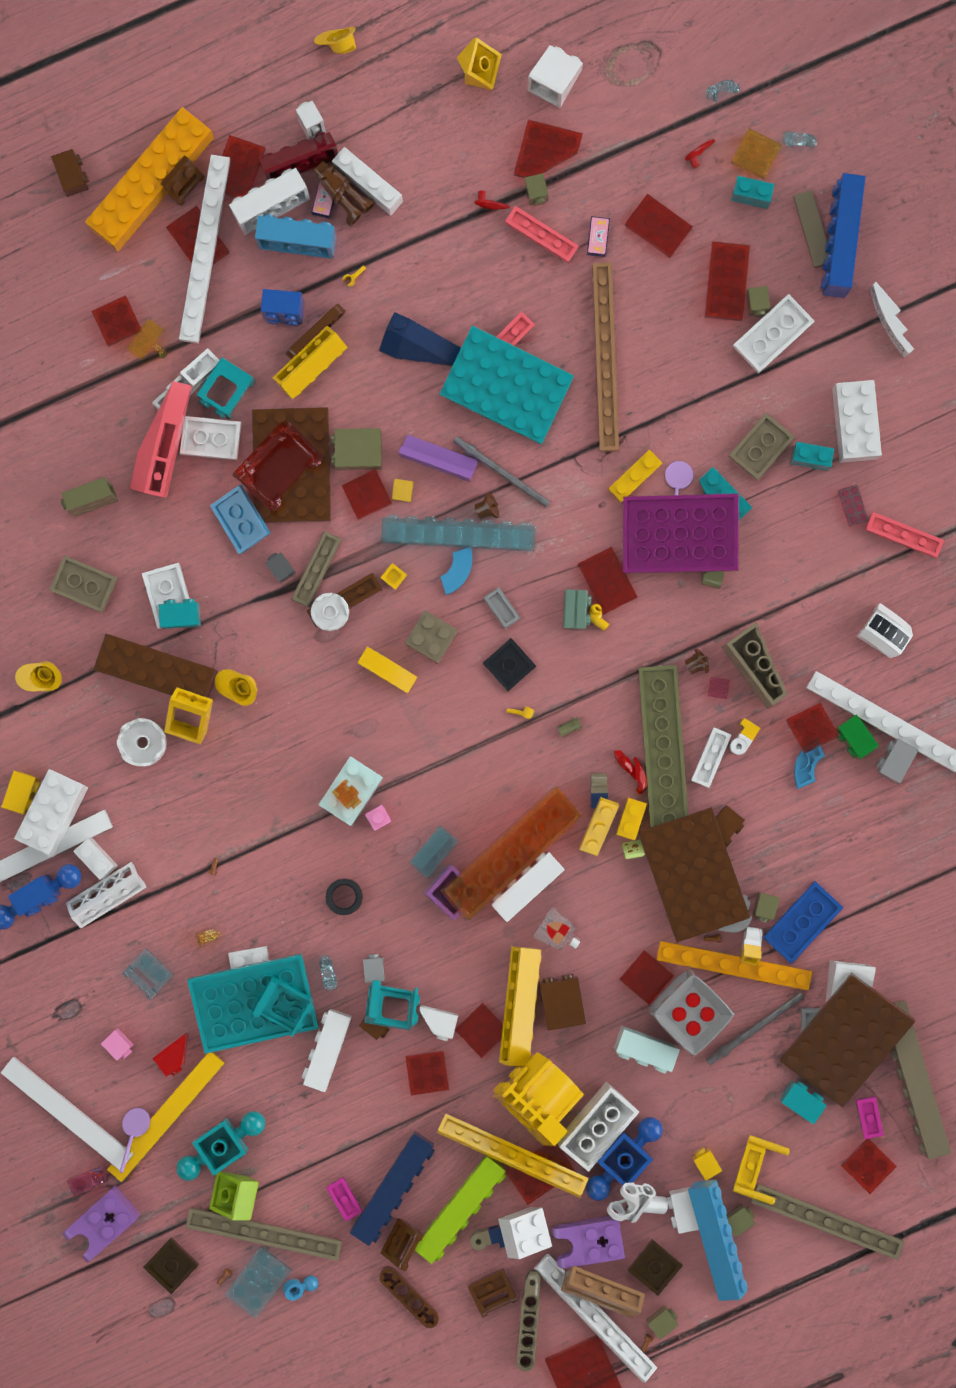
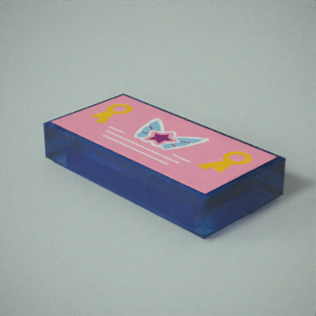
(322, 203)
(598, 236)

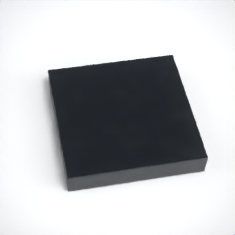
(509, 664)

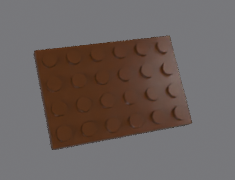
(309, 494)
(694, 875)
(847, 1040)

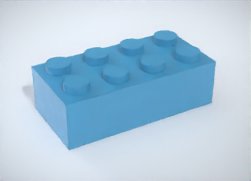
(295, 236)

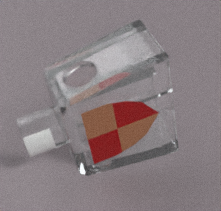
(556, 931)

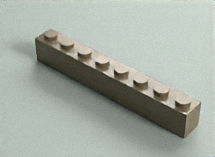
(919, 1094)

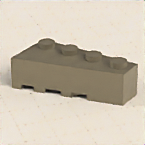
(756, 665)

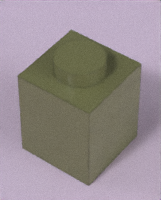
(536, 189)
(758, 301)
(765, 907)
(740, 1219)
(663, 1321)

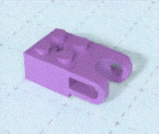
(101, 1228)
(584, 1241)

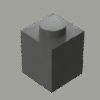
(280, 567)

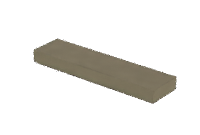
(811, 227)
(316, 569)

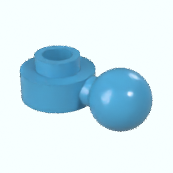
(310, 1284)

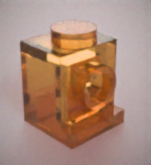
(347, 795)

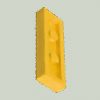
(635, 476)
(599, 826)

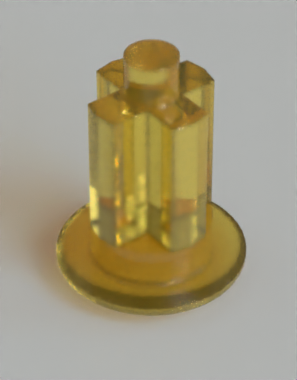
(207, 937)

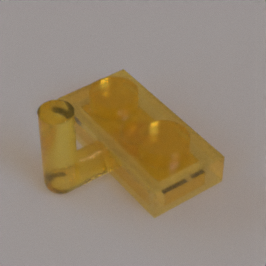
(146, 339)

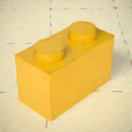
(20, 792)
(631, 818)

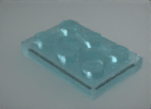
(258, 1282)

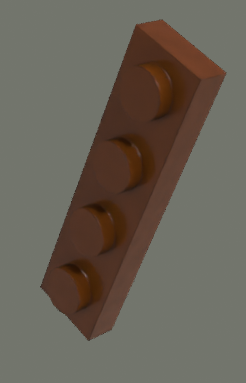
(358, 592)

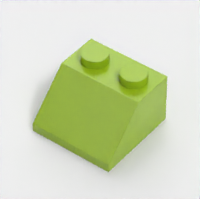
(233, 1196)

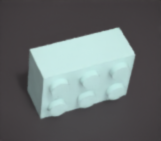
(362, 779)
(646, 1049)

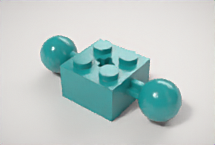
(217, 1159)

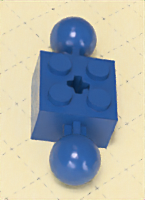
(38, 893)
(624, 1172)

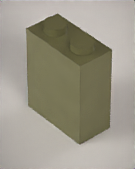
(357, 449)
(89, 497)

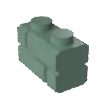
(575, 609)

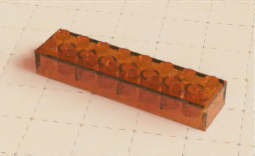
(510, 853)

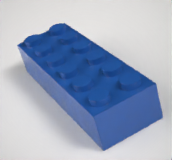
(843, 235)

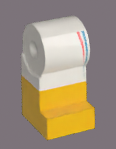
(745, 737)
(751, 946)

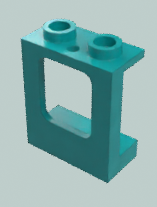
(235, 375)
(268, 999)
(374, 1006)

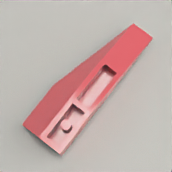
(160, 446)

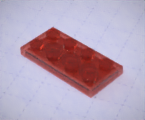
(727, 281)

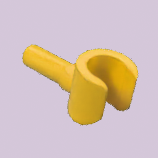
(353, 276)
(526, 713)

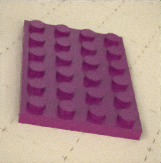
(681, 533)

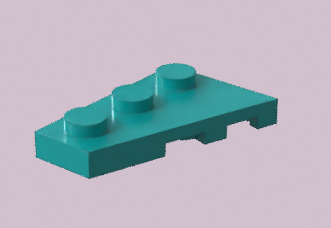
(715, 483)

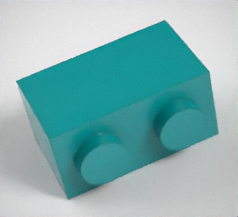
(752, 192)
(812, 456)
(179, 614)
(803, 1102)

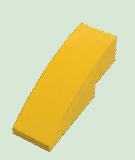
(387, 669)

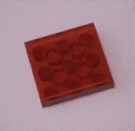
(583, 1366)

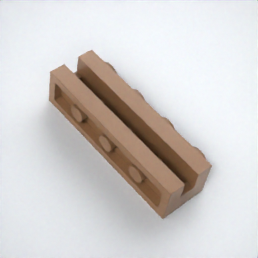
(602, 1292)

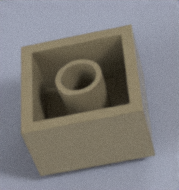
(431, 637)

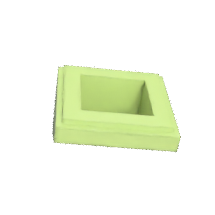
(633, 849)

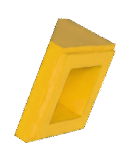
(402, 490)

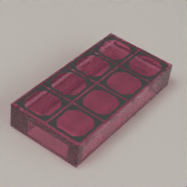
(853, 505)

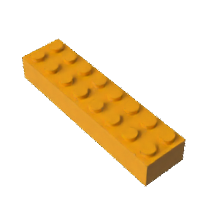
(140, 187)

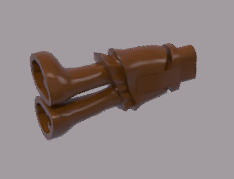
(336, 185)

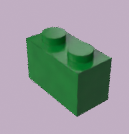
(856, 737)

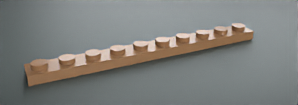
(605, 357)

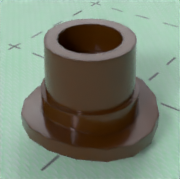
(487, 507)
(697, 662)

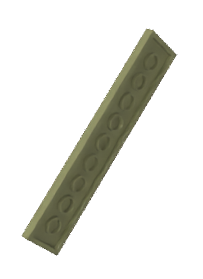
(663, 743)

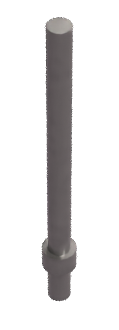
(471, 450)
(723, 1051)

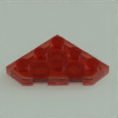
(545, 148)

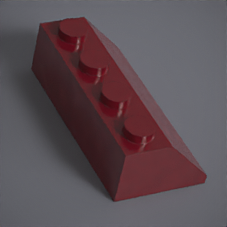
(303, 156)

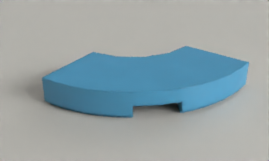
(458, 572)
(805, 767)

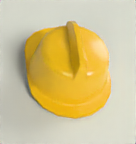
(339, 40)
(38, 676)
(236, 686)

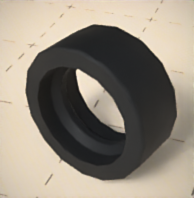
(329, 896)

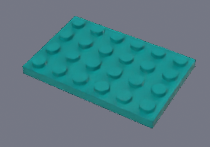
(506, 385)
(227, 999)

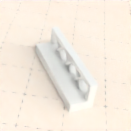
(106, 898)

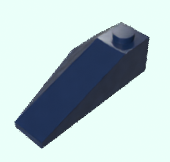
(414, 342)

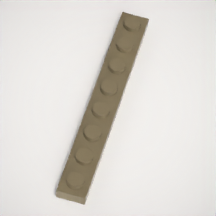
(831, 1222)
(264, 1234)

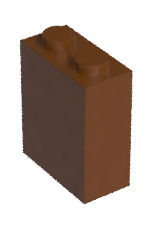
(562, 1002)

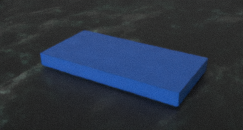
(802, 922)

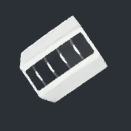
(886, 632)

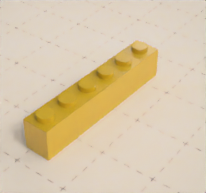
(520, 1006)

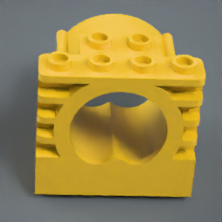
(539, 1098)

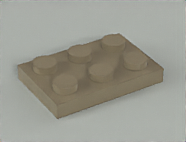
(761, 446)
(83, 584)

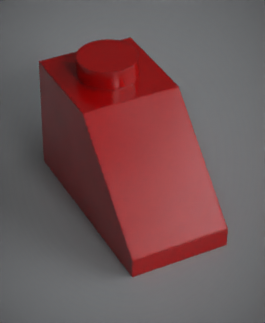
(173, 1056)

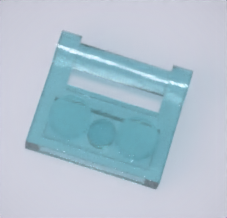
(152, 969)

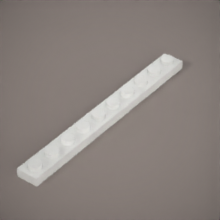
(204, 249)
(883, 720)

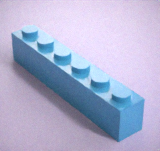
(717, 1240)

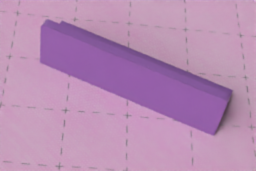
(438, 458)

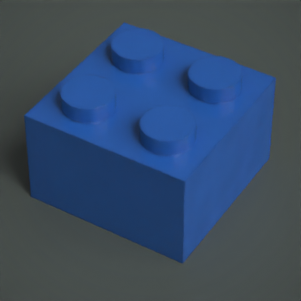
(282, 307)

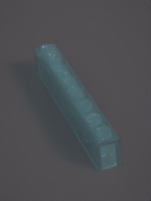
(458, 534)

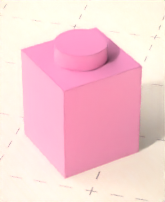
(378, 817)
(118, 1045)

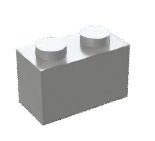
(896, 760)

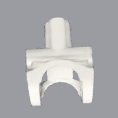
(639, 1200)

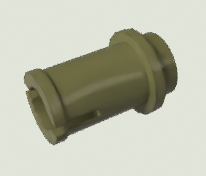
(569, 726)

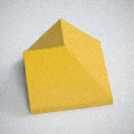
(479, 64)

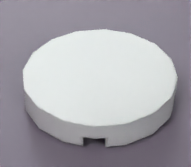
(330, 611)

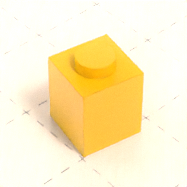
(706, 1163)

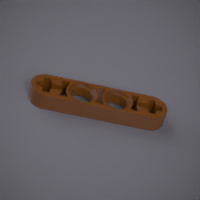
(328, 319)
(407, 1298)

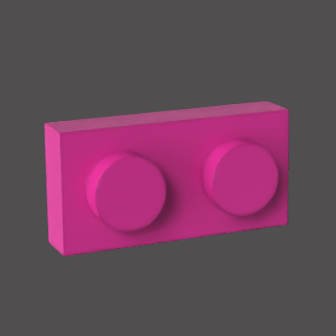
(869, 1117)
(344, 1198)

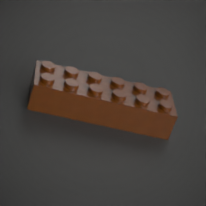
(153, 668)

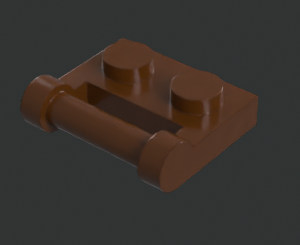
(178, 178)
(397, 1242)
(489, 1287)

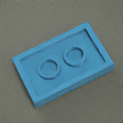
(240, 519)

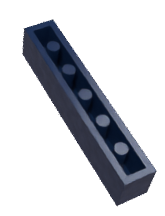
(392, 1188)

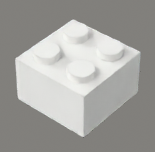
(525, 1232)

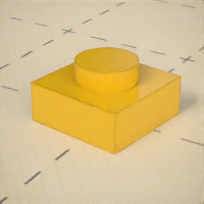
(393, 576)

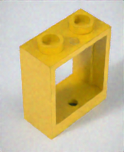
(201, 706)

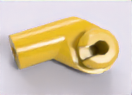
(596, 617)

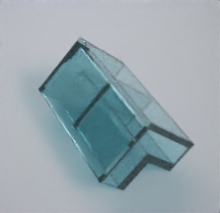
(434, 851)

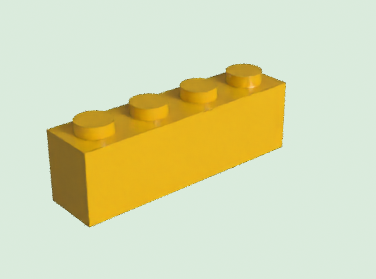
(310, 362)

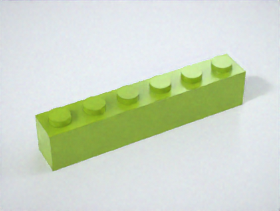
(459, 1209)

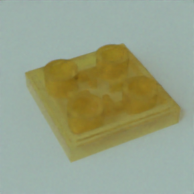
(756, 153)

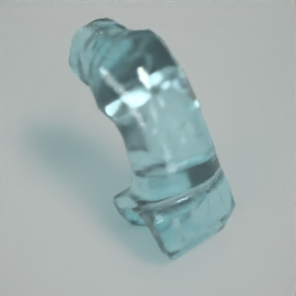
(727, 85)
(792, 139)
(328, 976)

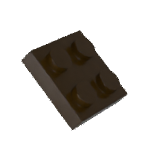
(171, 1265)
(655, 1267)

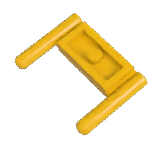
(751, 1166)

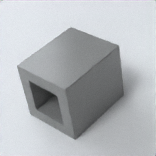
(374, 968)

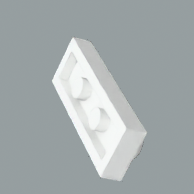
(711, 757)

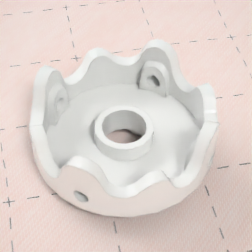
(128, 742)

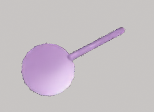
(678, 475)
(134, 1124)

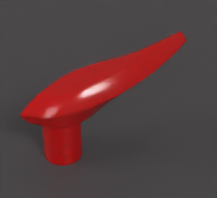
(692, 156)
(489, 204)
(625, 763)
(640, 776)

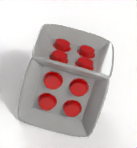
(691, 1012)

